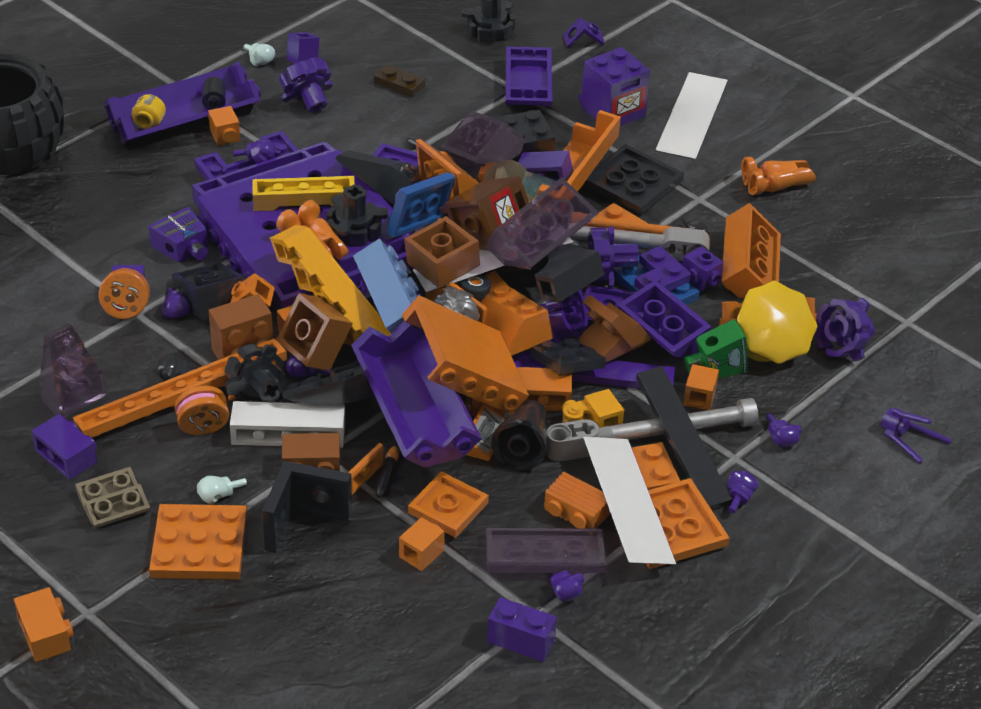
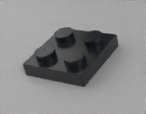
(567, 356)

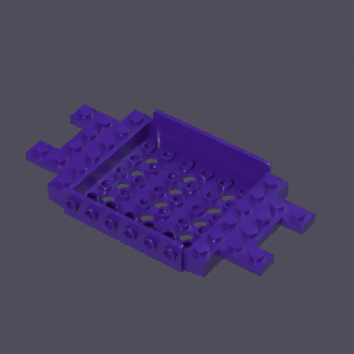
(240, 229)

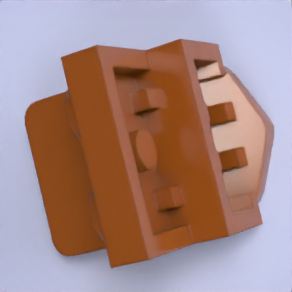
(612, 330)

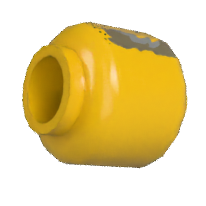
(148, 111)

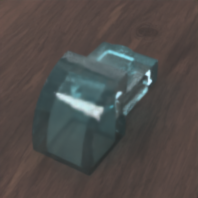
(532, 183)

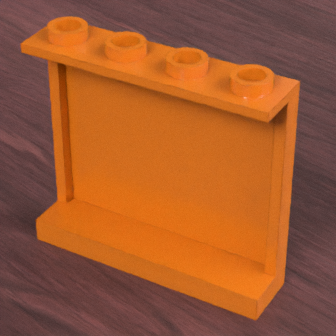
(468, 355)

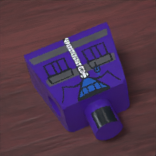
(180, 236)

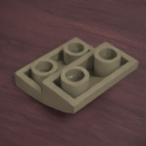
(112, 497)

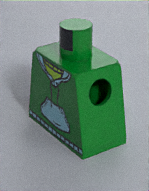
(722, 350)

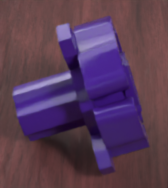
(310, 80)
(611, 254)
(565, 312)
(848, 328)

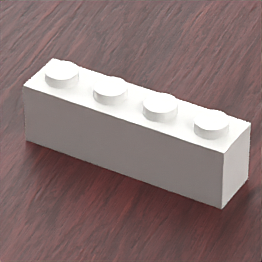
(267, 421)

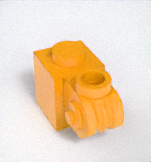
(599, 407)

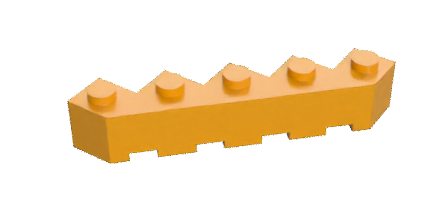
(324, 277)

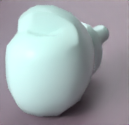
(260, 53)
(214, 487)

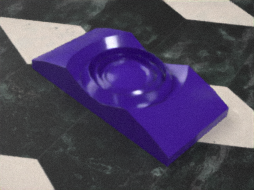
(528, 76)

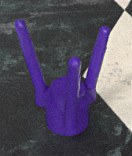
(899, 422)

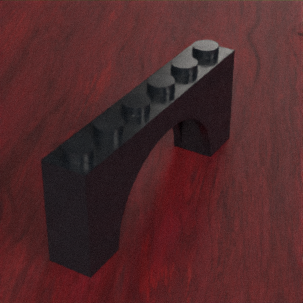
(563, 271)

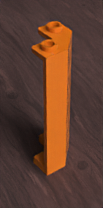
(589, 147)

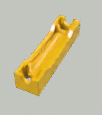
(272, 193)

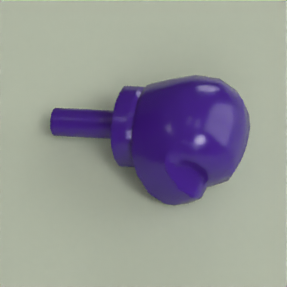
(259, 150)
(175, 305)
(299, 370)
(782, 433)
(741, 488)
(567, 586)

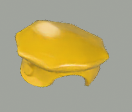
(776, 323)

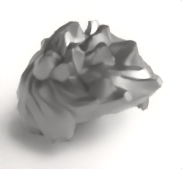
(459, 301)

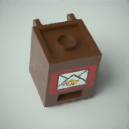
(486, 206)

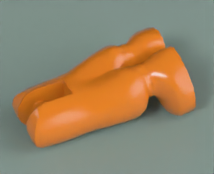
(775, 175)
(309, 217)

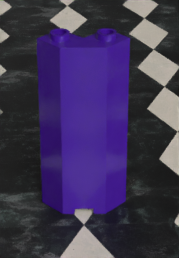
(182, 102)
(423, 415)

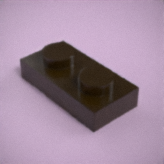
(399, 80)

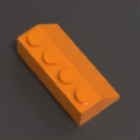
(434, 163)
(749, 251)

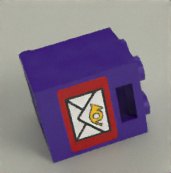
(615, 85)

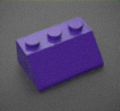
(665, 319)

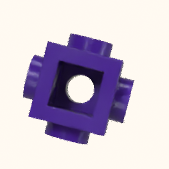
(704, 267)

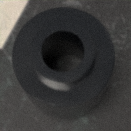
(213, 93)

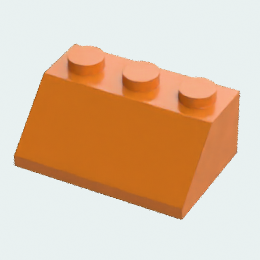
(517, 318)

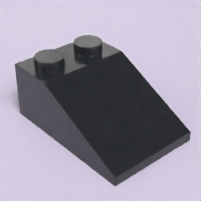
(380, 173)
(207, 287)

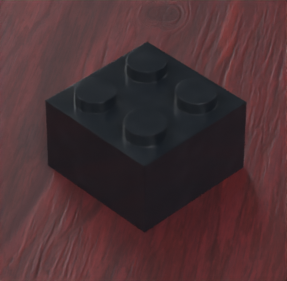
(533, 129)

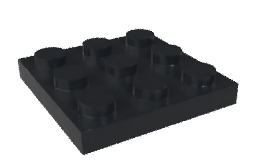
(633, 179)

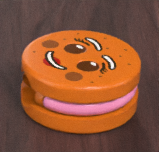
(124, 293)
(201, 410)

